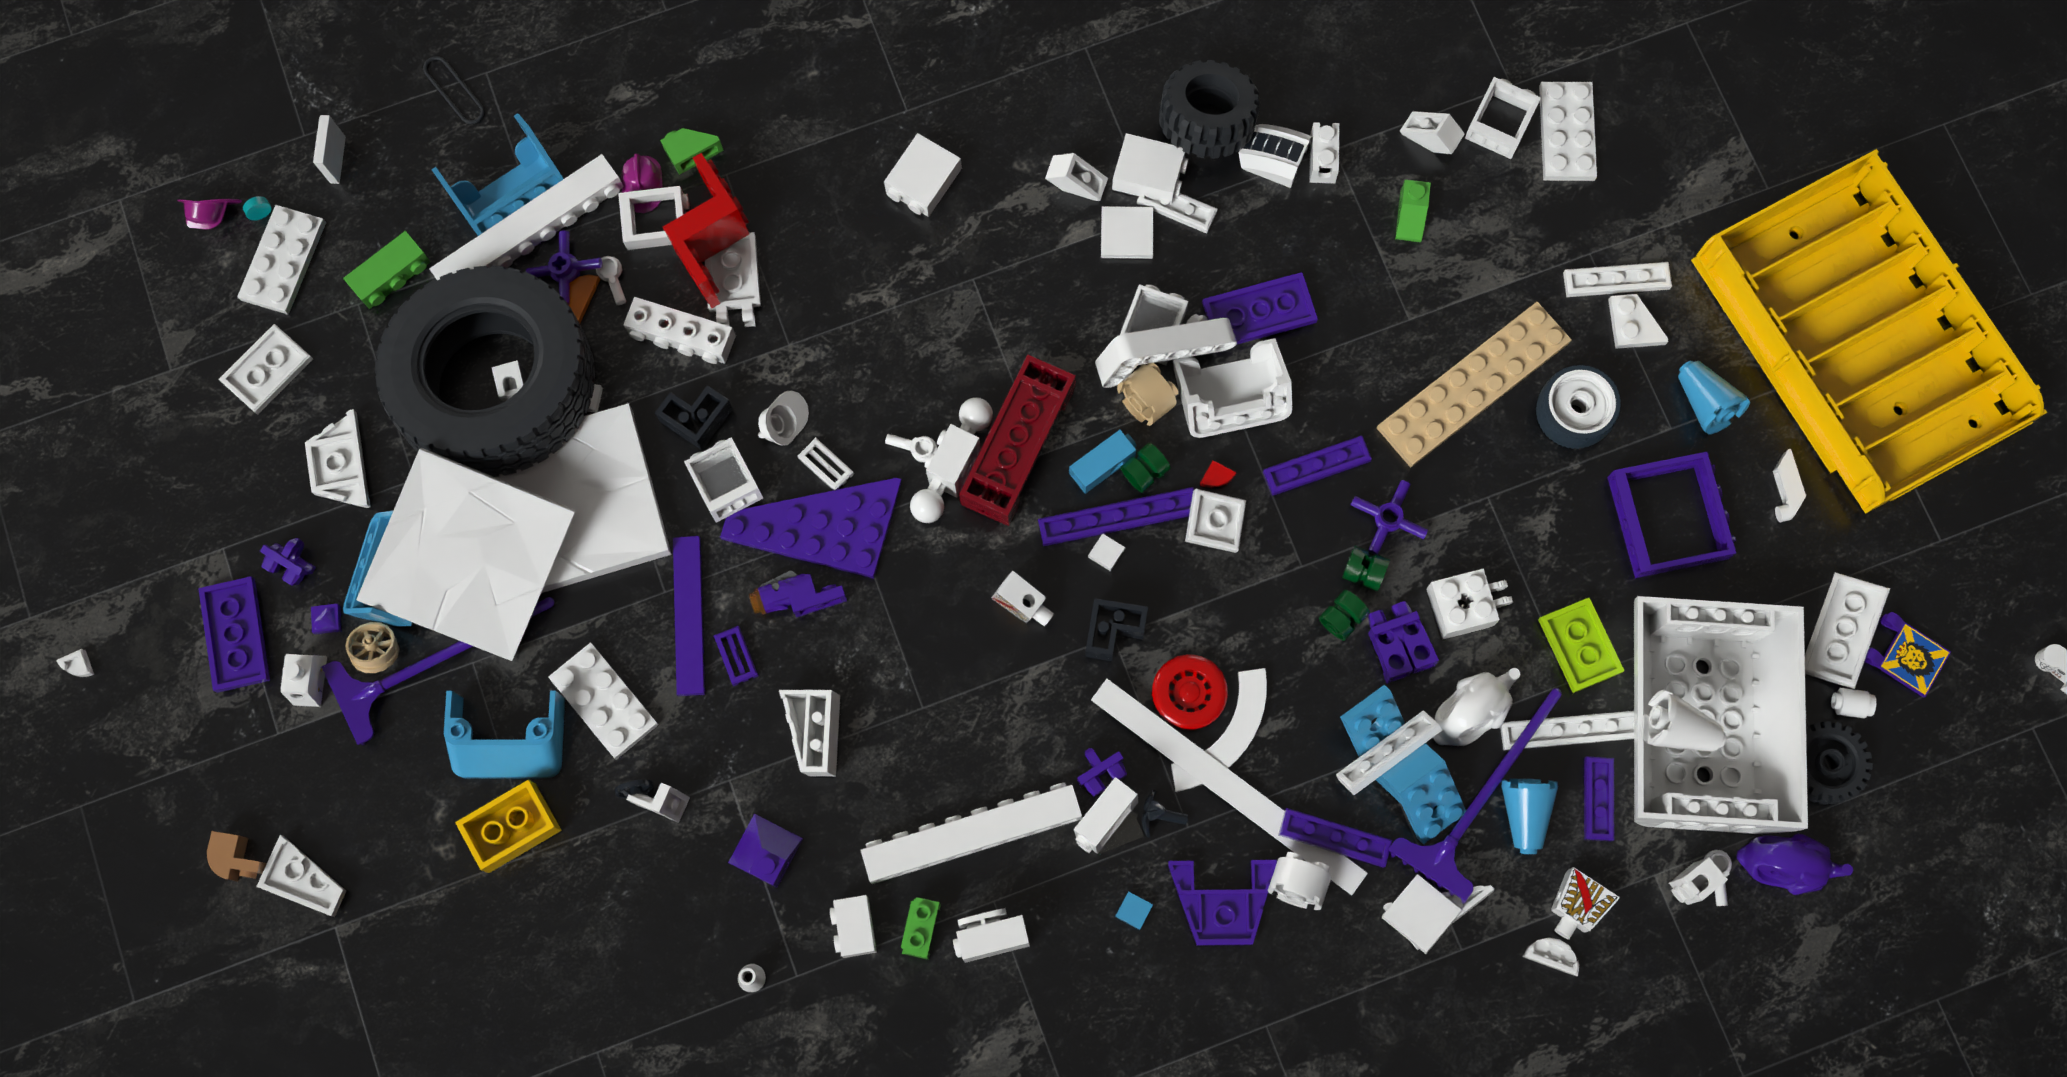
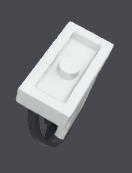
(666, 802)

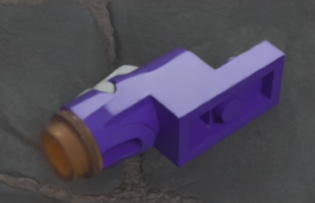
(795, 591)

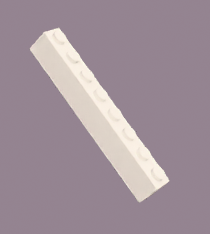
(536, 220)
(971, 834)

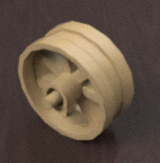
(371, 646)

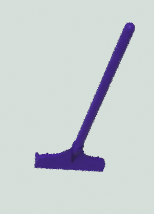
(357, 696)
(1438, 859)

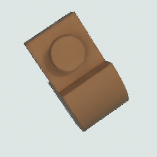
(226, 857)

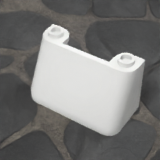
(1236, 392)

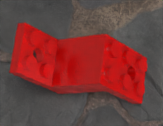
(707, 229)

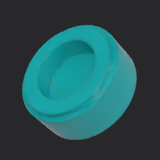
(256, 208)

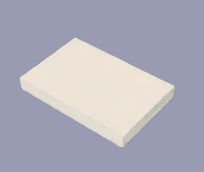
(265, 369)

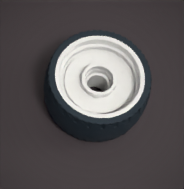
(1591, 392)

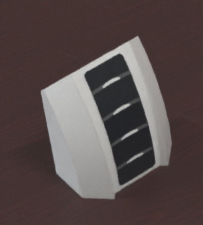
(1274, 153)

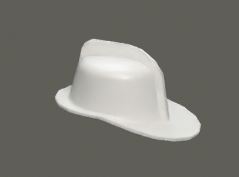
(784, 418)

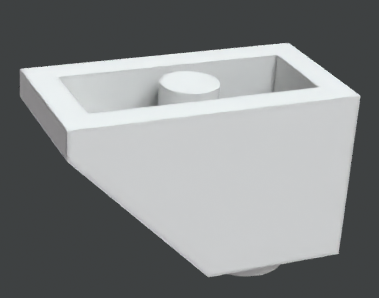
(1433, 131)
(1076, 176)

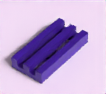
(743, 675)

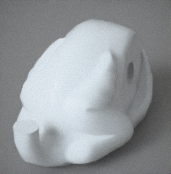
(1475, 708)

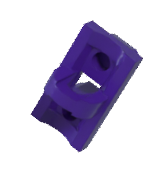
(289, 558)
(1091, 779)

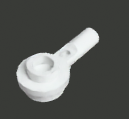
(610, 272)
(919, 447)
(1724, 863)

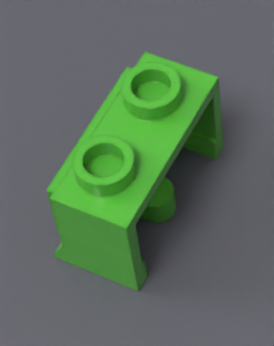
(920, 927)

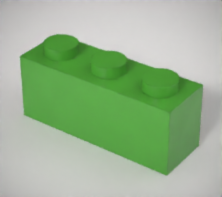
(387, 270)

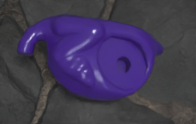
(1790, 863)

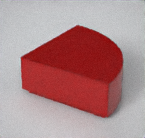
(1217, 475)

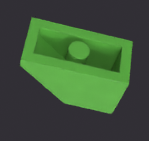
(686, 144)
(1412, 210)

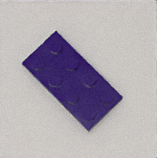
(1264, 308)
(234, 634)

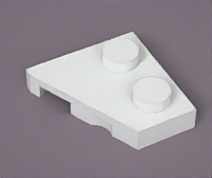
(1633, 323)

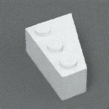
(814, 729)

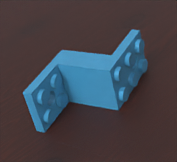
(1418, 779)

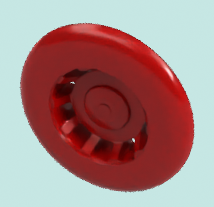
(1189, 691)

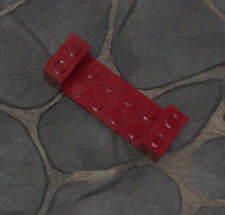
(1016, 439)

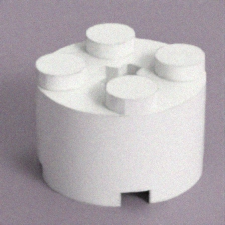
(1300, 881)

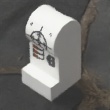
(2054, 660)

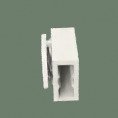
(989, 935)

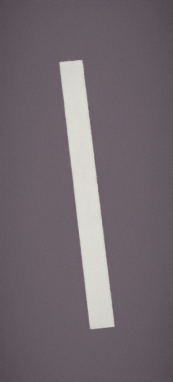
(1219, 779)

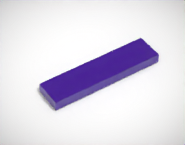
(1317, 465)
(1335, 837)

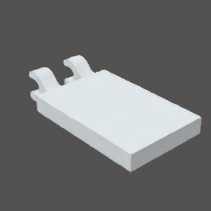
(737, 280)

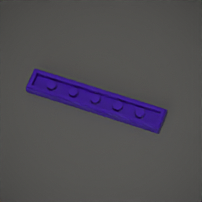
(1116, 516)
(688, 616)

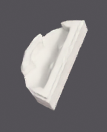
(1553, 954)

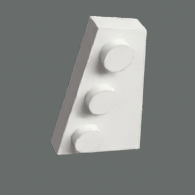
(300, 879)

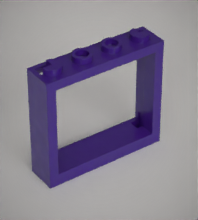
(1630, 525)

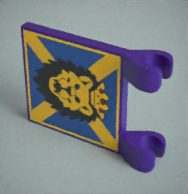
(1910, 657)

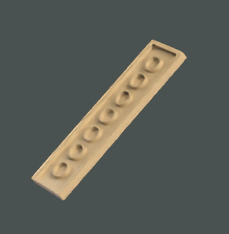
(1473, 384)

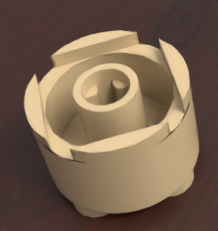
(1148, 393)

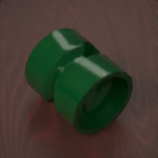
(1145, 467)
(1366, 568)
(1342, 617)

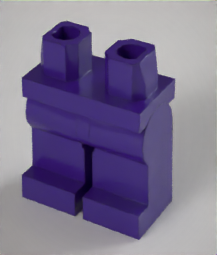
(1401, 643)

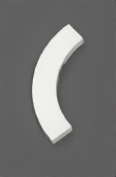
(1240, 730)

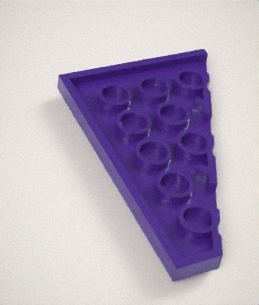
(828, 528)

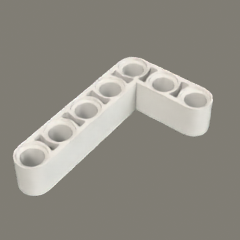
(1162, 344)

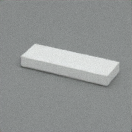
(1184, 210)

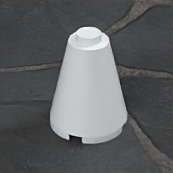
(1680, 725)

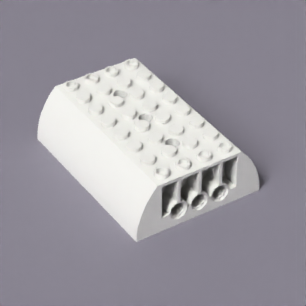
(1750, 690)

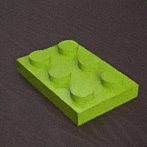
(1581, 645)

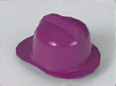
(642, 174)
(206, 213)

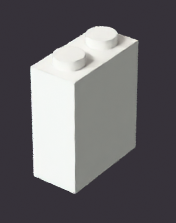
(1149, 168)
(922, 175)

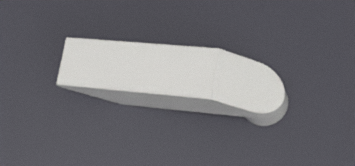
(1789, 487)

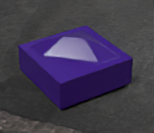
(326, 619)

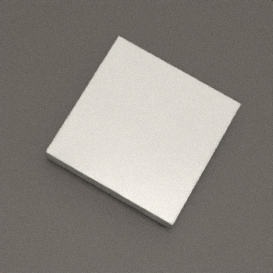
(329, 149)
(1127, 232)
(1215, 520)
(1421, 914)

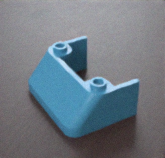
(511, 190)
(371, 543)
(530, 758)

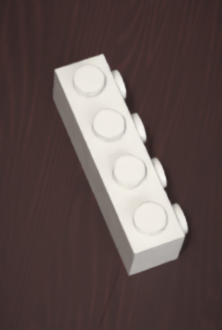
(679, 330)

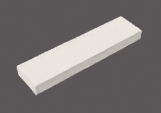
(1617, 279)
(1388, 752)

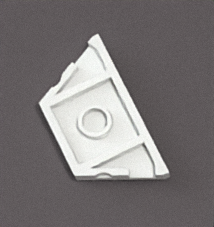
(338, 463)

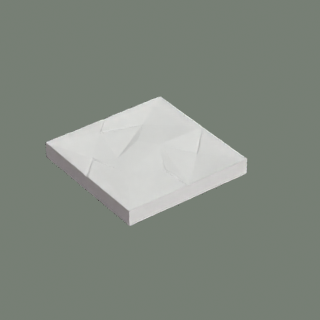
(610, 487)
(465, 554)

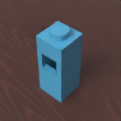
(1103, 461)

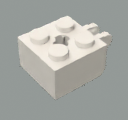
(1473, 590)

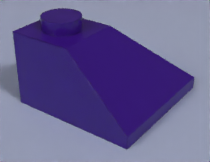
(765, 850)

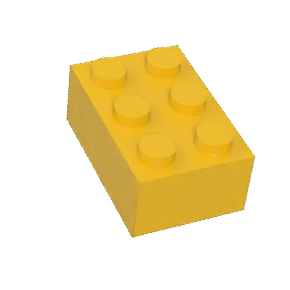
(508, 826)

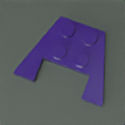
(1223, 915)

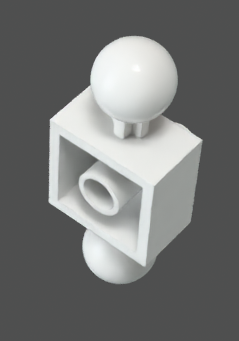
(952, 460)

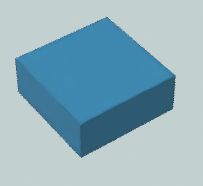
(1134, 910)

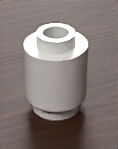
(1853, 703)

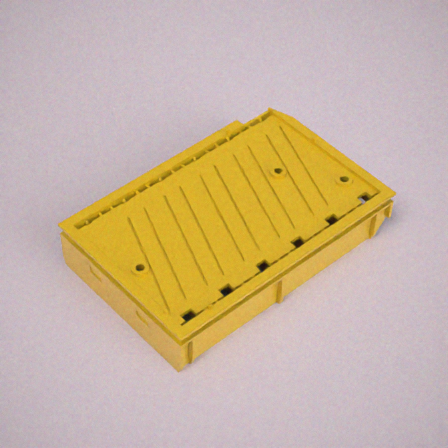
(1856, 338)

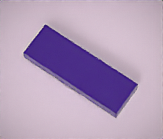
(1599, 798)

